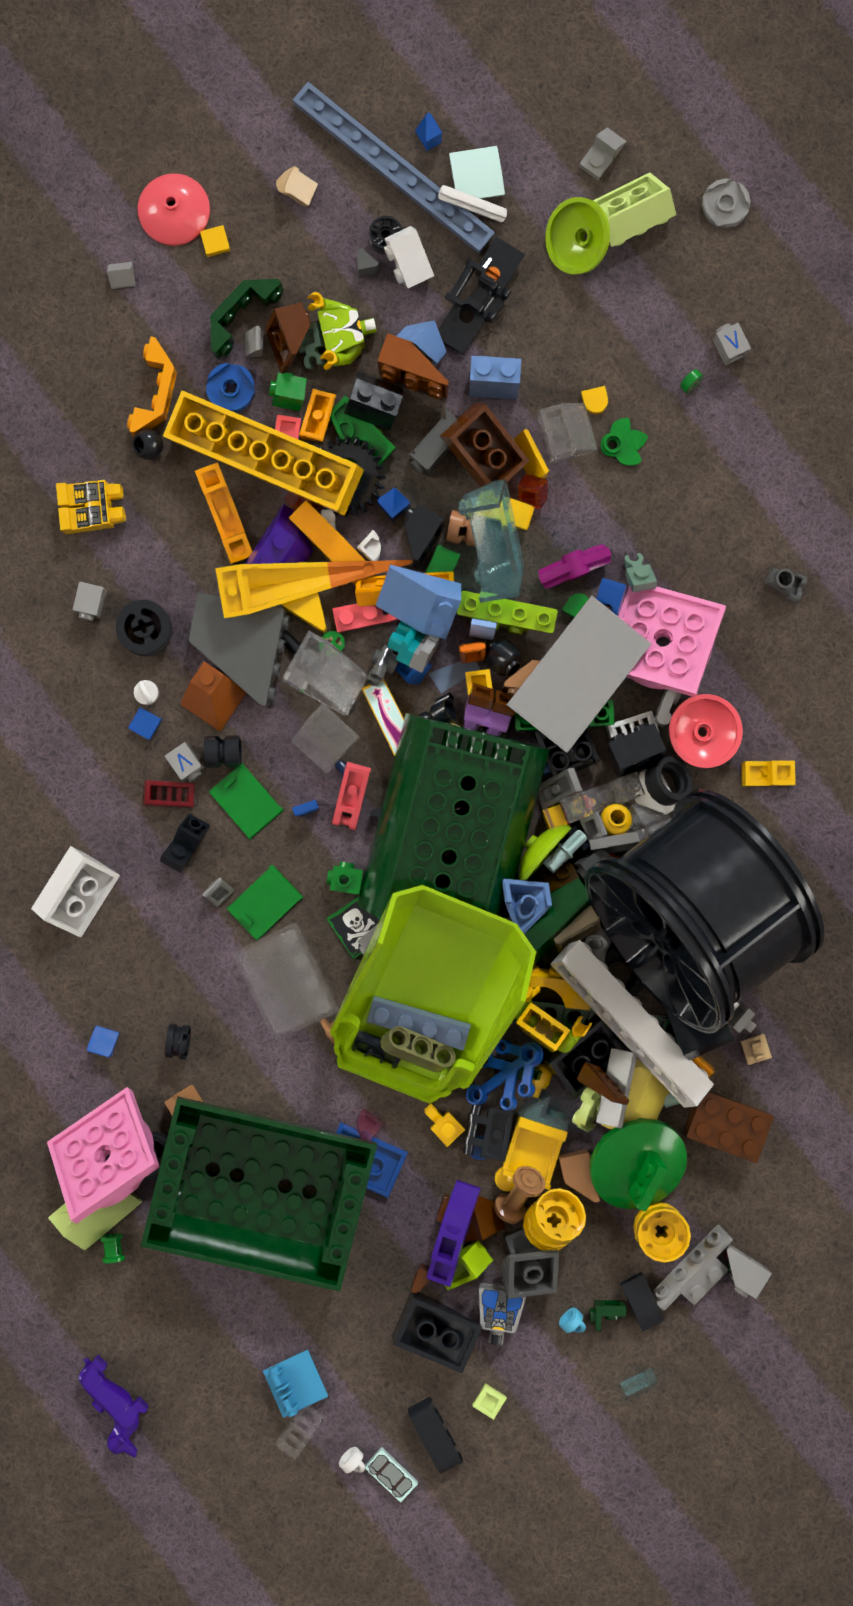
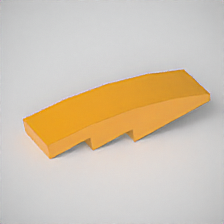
(324, 535)

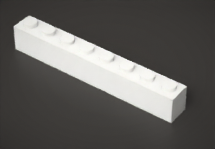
(632, 1023)

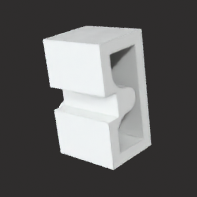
(409, 257)

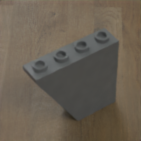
(241, 645)

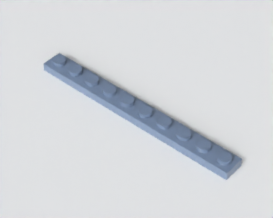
(392, 167)

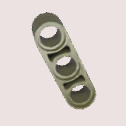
(428, 1046)

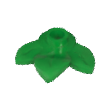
(627, 442)

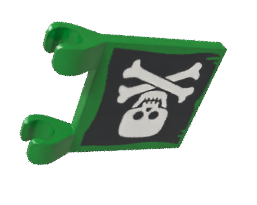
(351, 925)

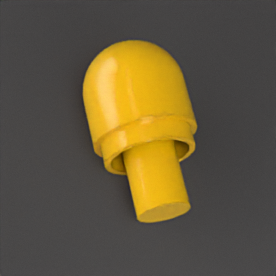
(544, 1080)

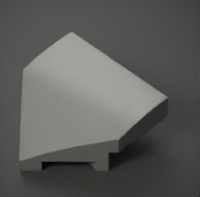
(617, 842)

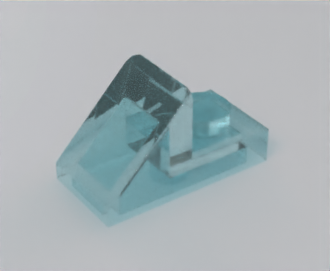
(537, 1112)

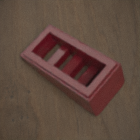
(148, 784)

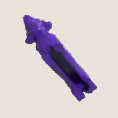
(115, 1402)

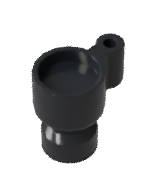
(442, 710)

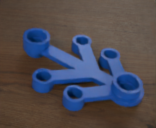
(509, 1074)

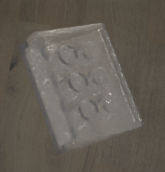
(286, 981)

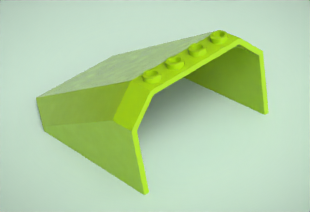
(445, 962)

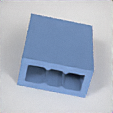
(494, 377)

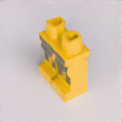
(89, 506)

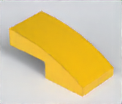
(768, 773)

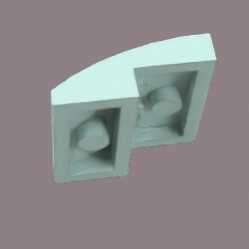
(477, 172)

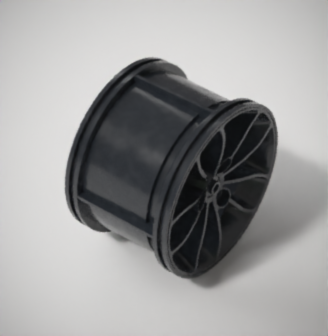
(705, 909)

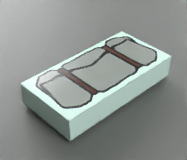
(391, 1474)

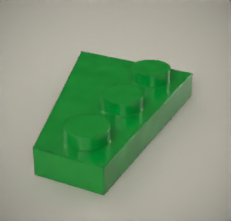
(358, 428)

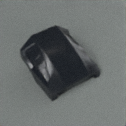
(578, 757)

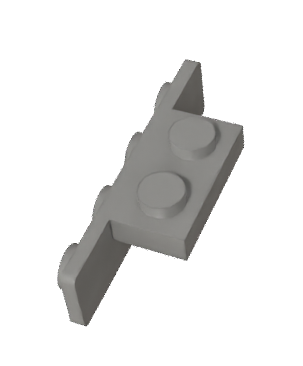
(696, 1272)

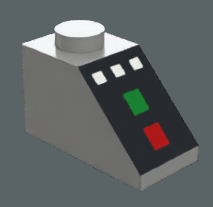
(745, 1272)

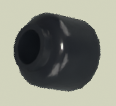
(503, 658)

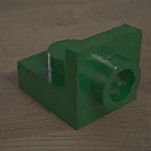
(606, 1308)

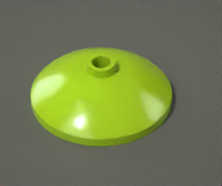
(567, 233)
(539, 849)

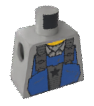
(498, 1311)

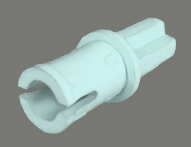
(564, 851)

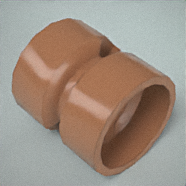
(456, 535)

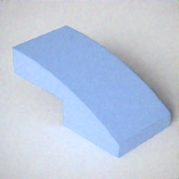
(482, 629)

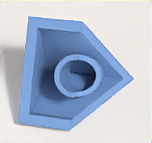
(426, 339)
(526, 901)

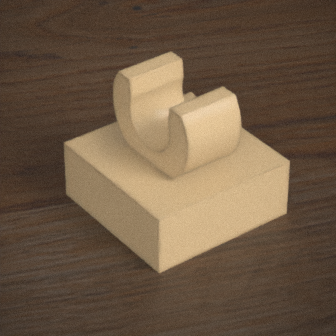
(755, 1049)

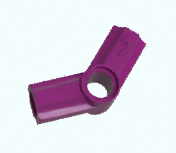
(574, 565)

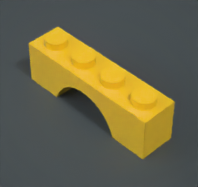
(552, 979)

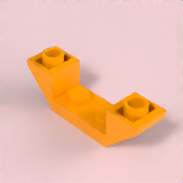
(148, 419)

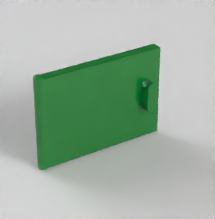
(246, 801)
(264, 902)

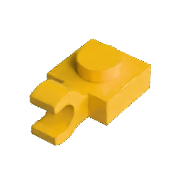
(444, 1126)

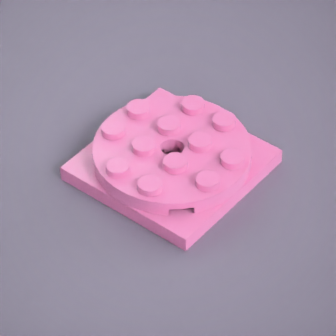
(687, 623)
(82, 1151)

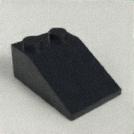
(592, 1048)
(436, 1332)

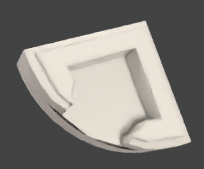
(371, 547)

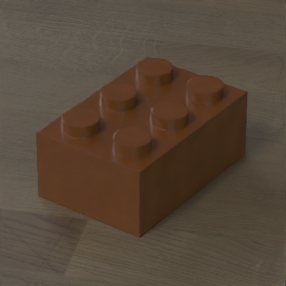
(484, 446)
(729, 1126)

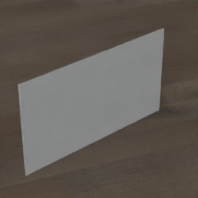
(579, 674)

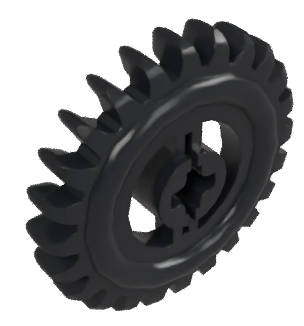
(371, 471)

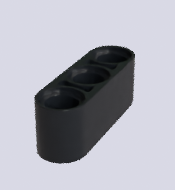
(434, 1436)

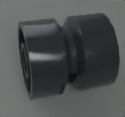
(222, 751)

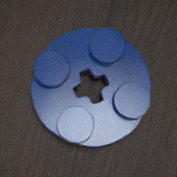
(230, 374)

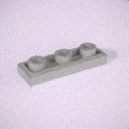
(620, 1071)

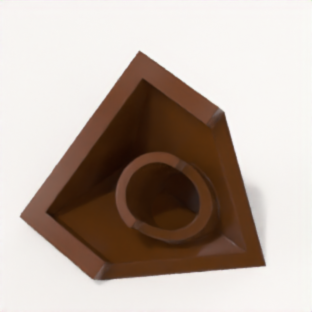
(484, 1221)

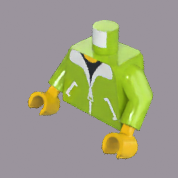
(340, 330)

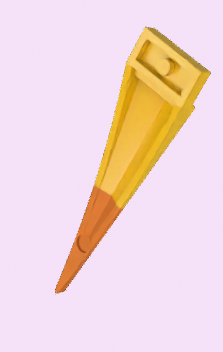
(262, 586)

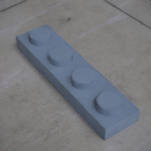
(434, 1026)

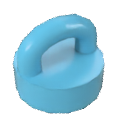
(572, 1321)

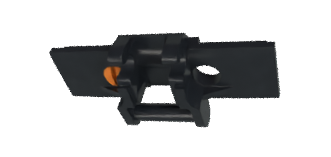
(487, 298)

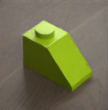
(471, 1264)

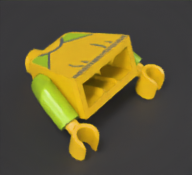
(546, 1029)

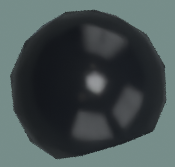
(147, 444)

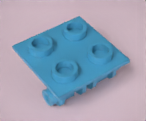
(295, 1383)

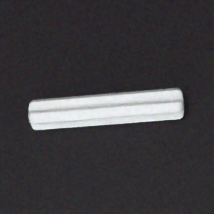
(472, 203)

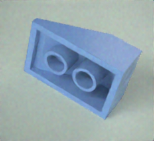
(420, 600)

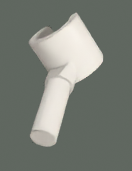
(329, 516)

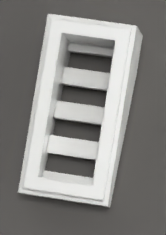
(611, 730)

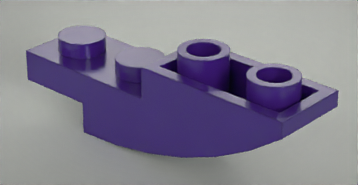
(453, 1233)

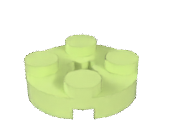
(588, 1111)

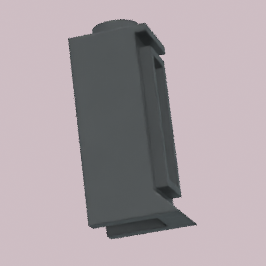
(432, 447)

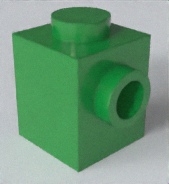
(288, 391)
(345, 878)

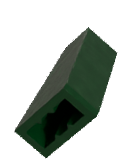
(566, 906)

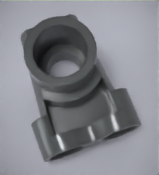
(790, 585)
(383, 662)

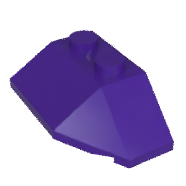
(281, 542)

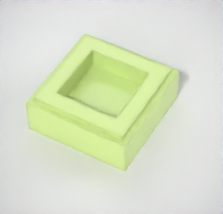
(489, 1401)

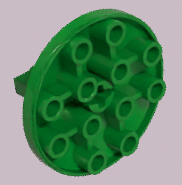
(638, 1164)

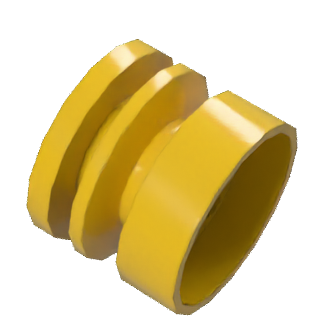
(563, 1212)
(664, 1246)

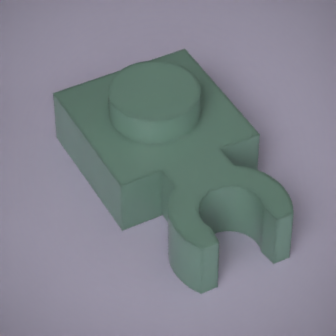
(311, 344)
(638, 575)

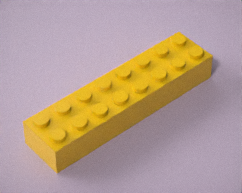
(263, 452)

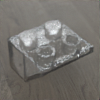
(566, 431)
(325, 738)

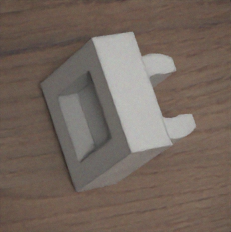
(742, 1019)

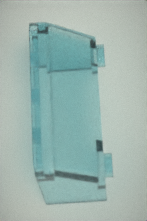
(495, 540)

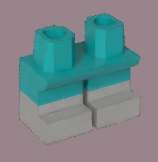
(413, 646)

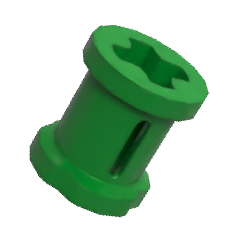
(112, 1248)

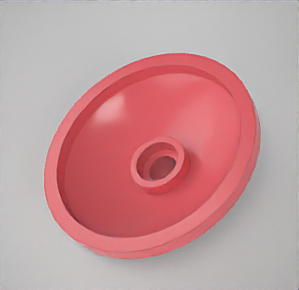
(174, 223)
(721, 725)

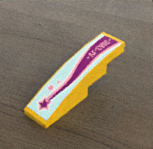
(386, 712)

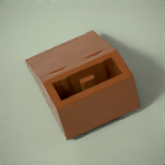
(406, 364)

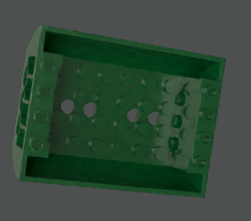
(421, 819)
(251, 1219)

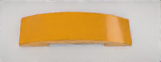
(224, 512)

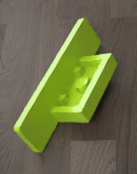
(508, 614)

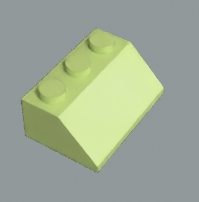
(636, 207)
(96, 1224)

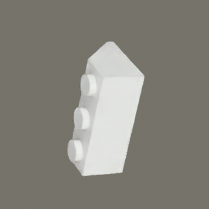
(75, 892)

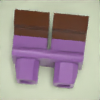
(488, 711)

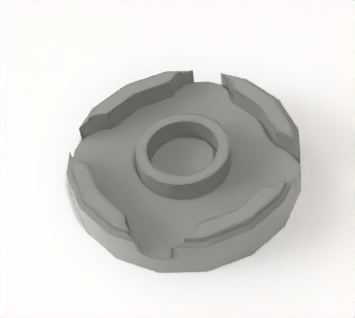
(722, 210)

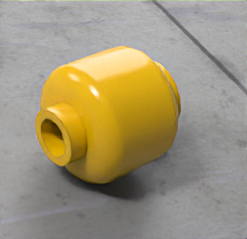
(616, 819)

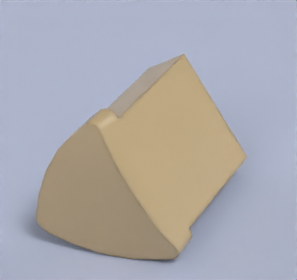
(296, 186)

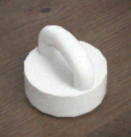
(146, 692)
(352, 1461)

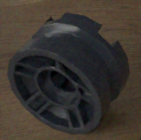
(383, 225)
(177, 1041)

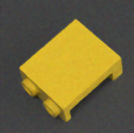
(533, 1146)

